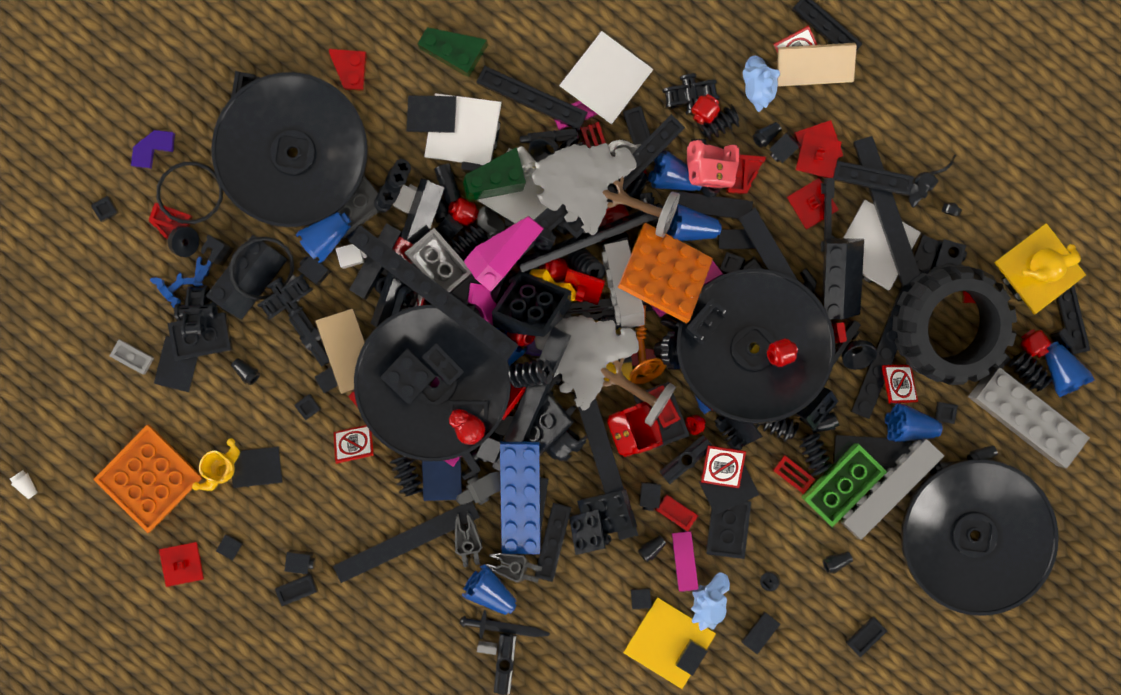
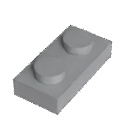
(131, 356)

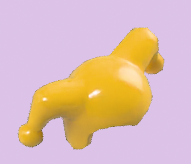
(1051, 265)
(217, 467)

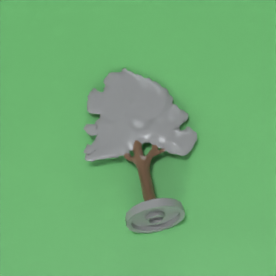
(580, 181)
(586, 360)

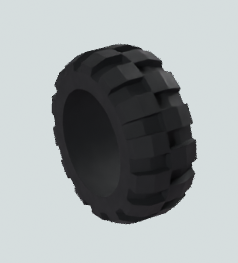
(993, 332)

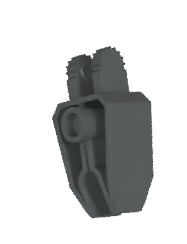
(480, 489)
(467, 540)
(517, 567)

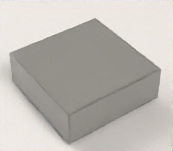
(487, 647)

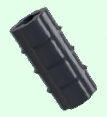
(446, 179)

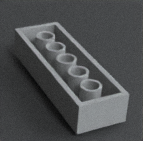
(1029, 417)
(891, 488)

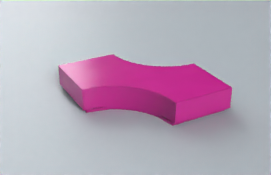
(482, 300)

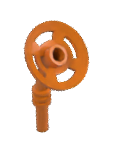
(645, 366)

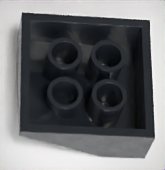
(531, 306)

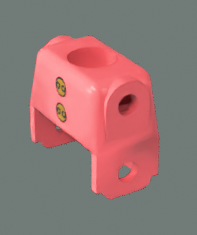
(712, 165)

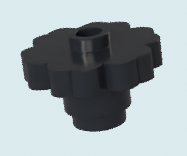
(667, 350)

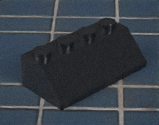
(253, 272)
(842, 277)

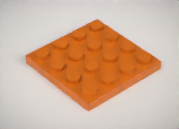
(665, 273)
(148, 478)

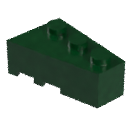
(453, 49)
(495, 178)

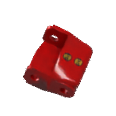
(631, 432)

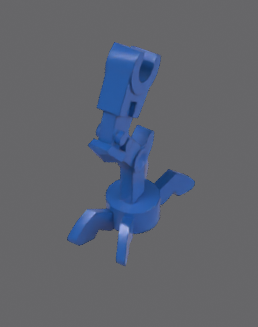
(200, 273)

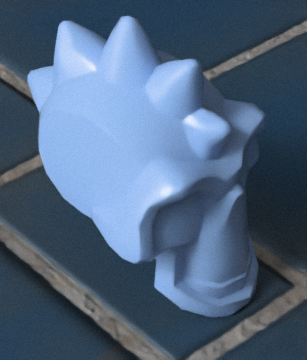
(760, 82)
(710, 602)

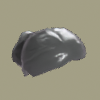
(490, 222)

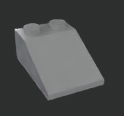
(438, 261)

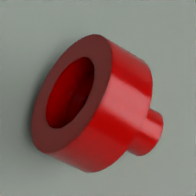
(695, 424)

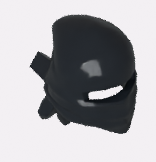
(566, 443)

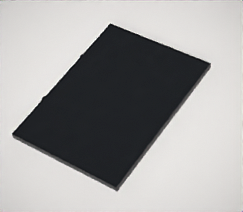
(431, 114)
(174, 373)
(257, 467)
(724, 497)

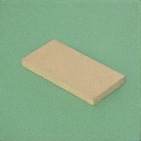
(816, 64)
(343, 345)

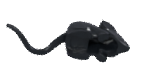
(925, 182)

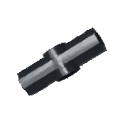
(310, 336)
(677, 468)
(503, 675)

